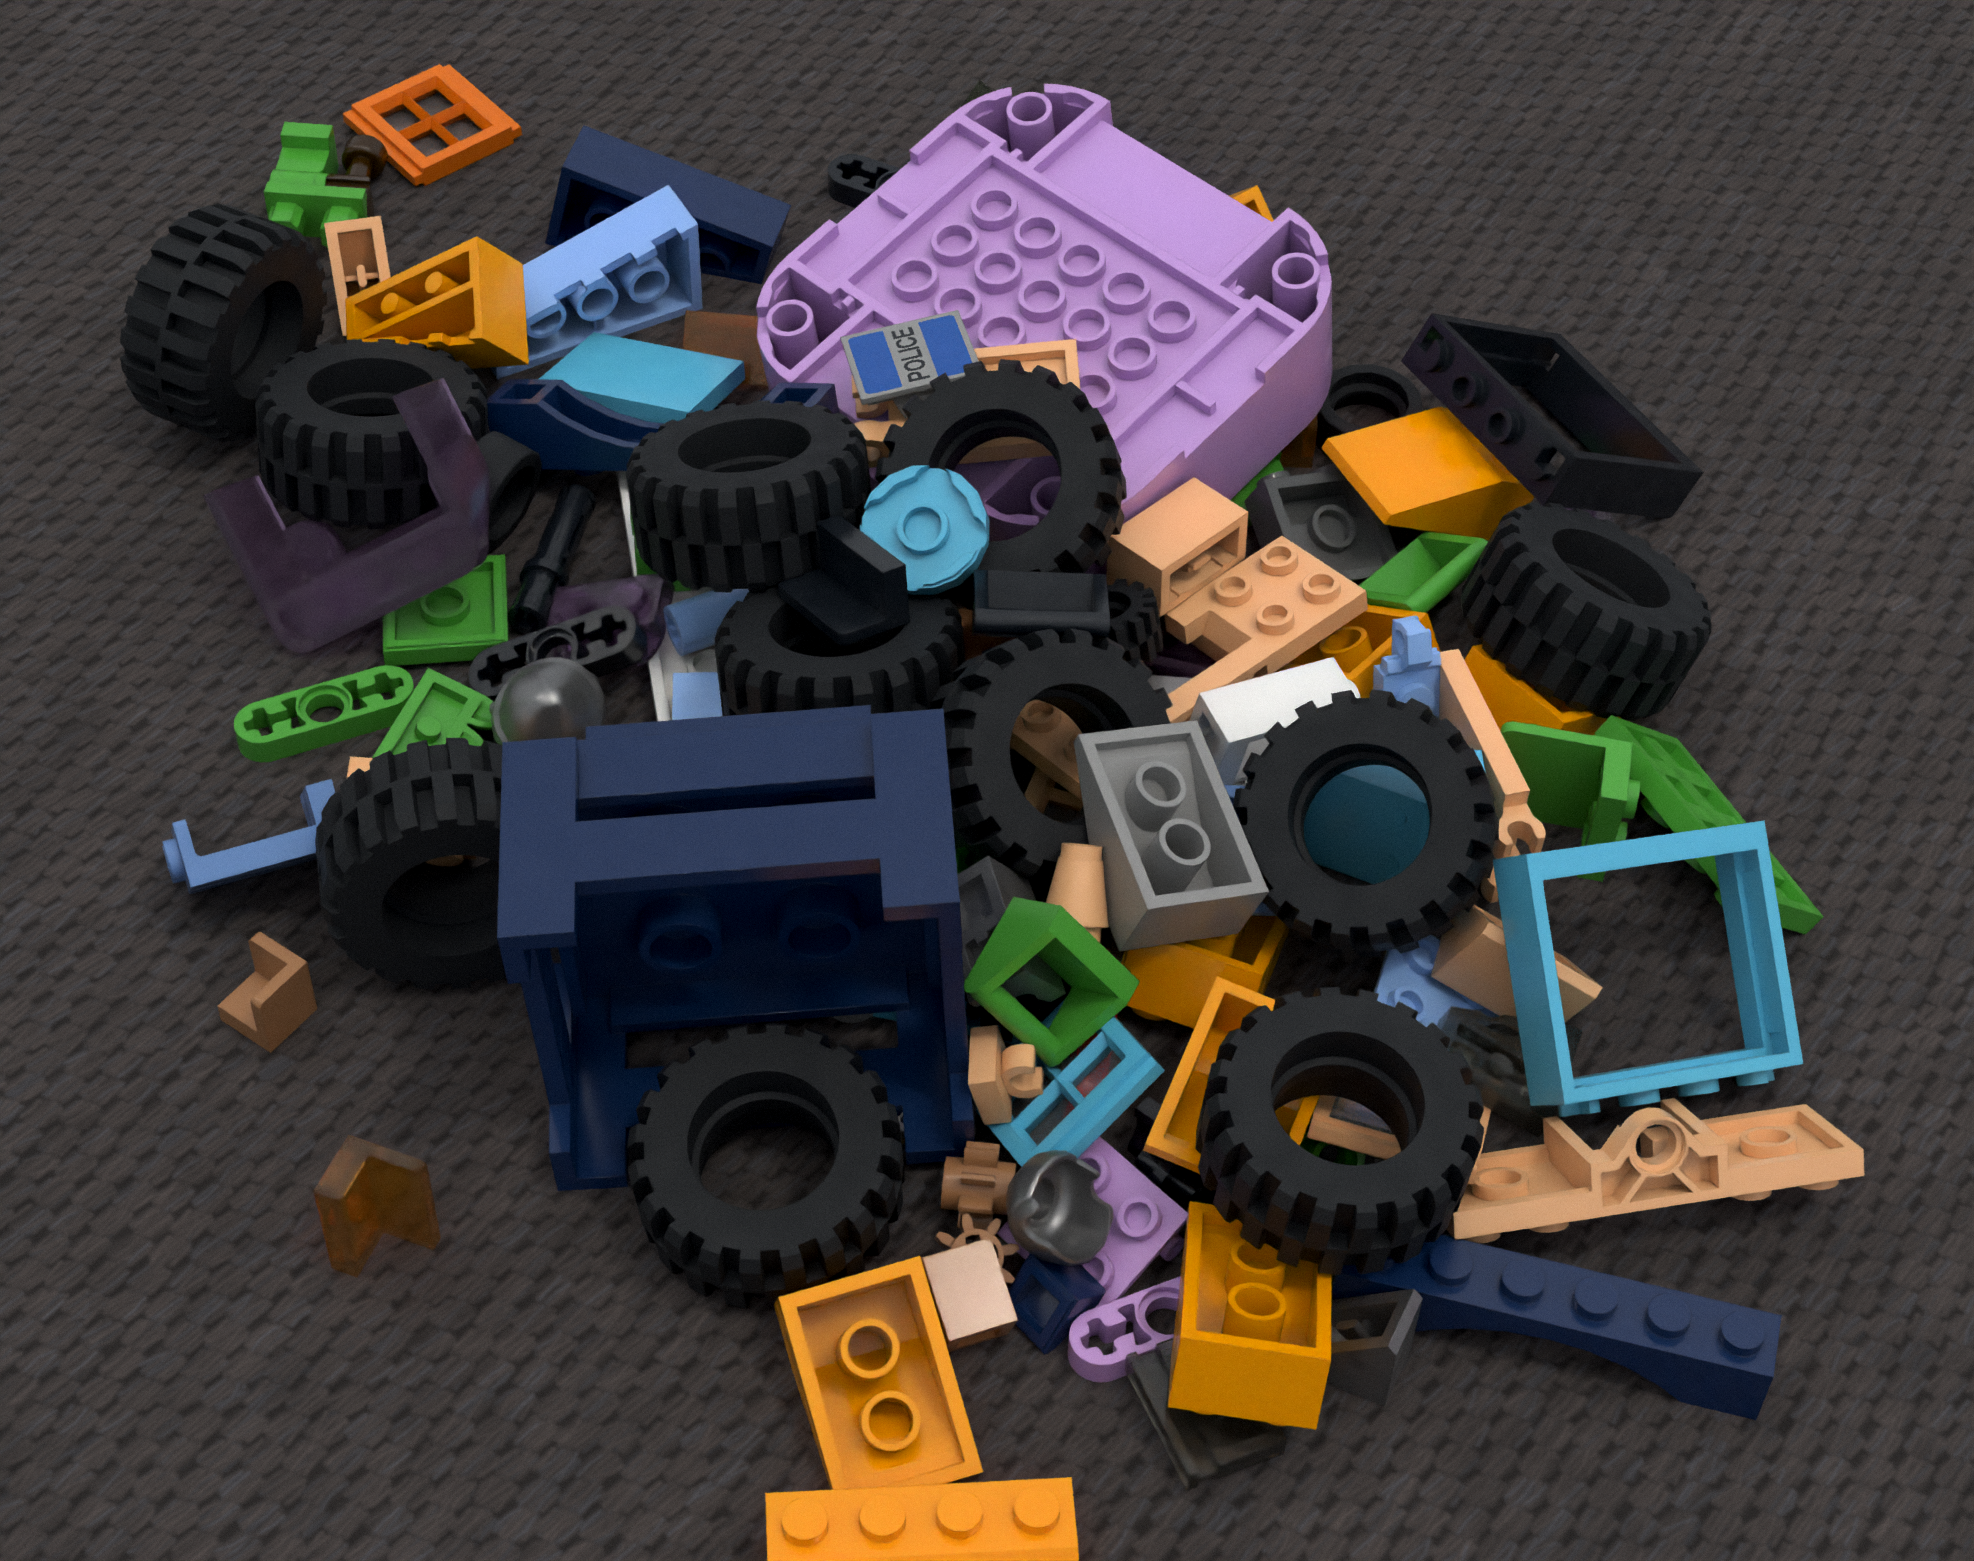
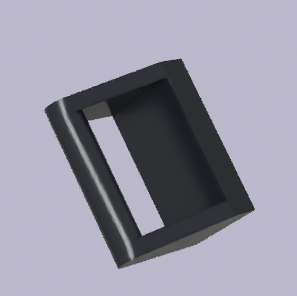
(1037, 601)

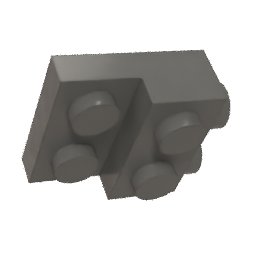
(1323, 518)

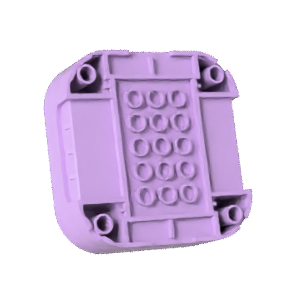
(1047, 225)

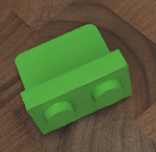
(1576, 781)

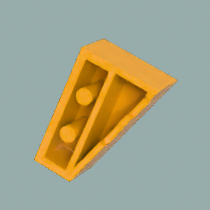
(454, 302)

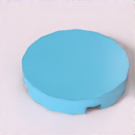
(930, 524)

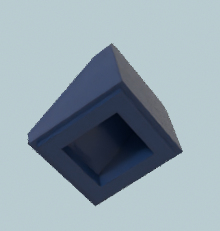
(1050, 1299)

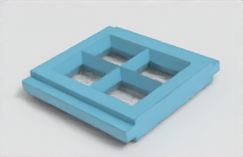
(1079, 1094)

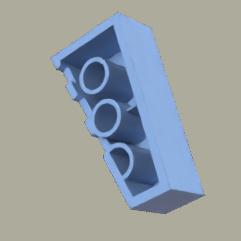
(612, 279)

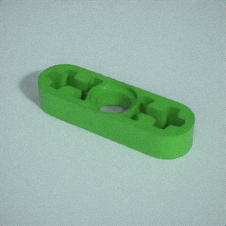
(301, 703)

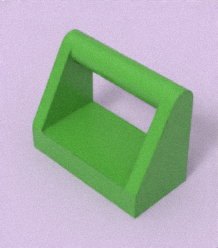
(1423, 571)
(1097, 978)

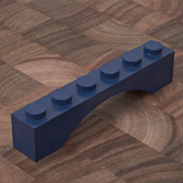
(587, 436)
(1681, 1341)

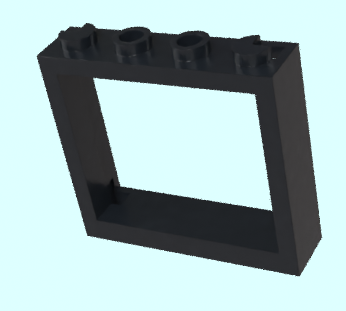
(1473, 373)

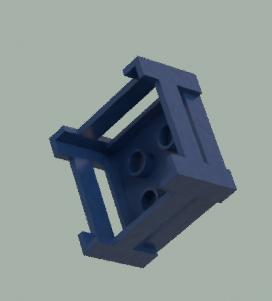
(729, 885)

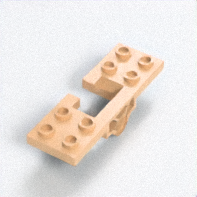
(1243, 619)
(1681, 1164)

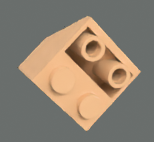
(1179, 543)

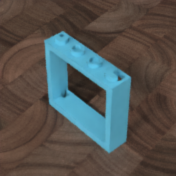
(1755, 954)

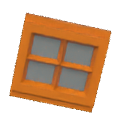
(433, 124)

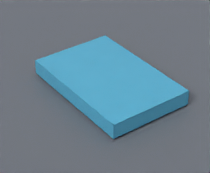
(647, 378)

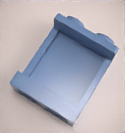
(251, 858)

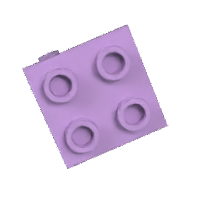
(1142, 1226)

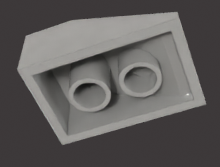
(1167, 836)

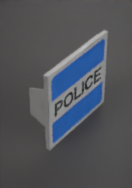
(906, 356)

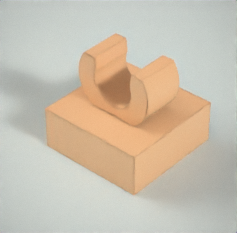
(1000, 1073)

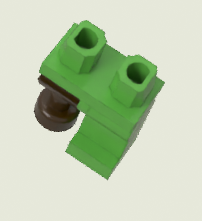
(306, 185)

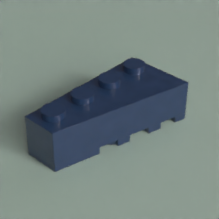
(607, 174)

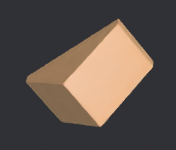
(356, 258)

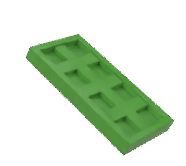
(1687, 800)

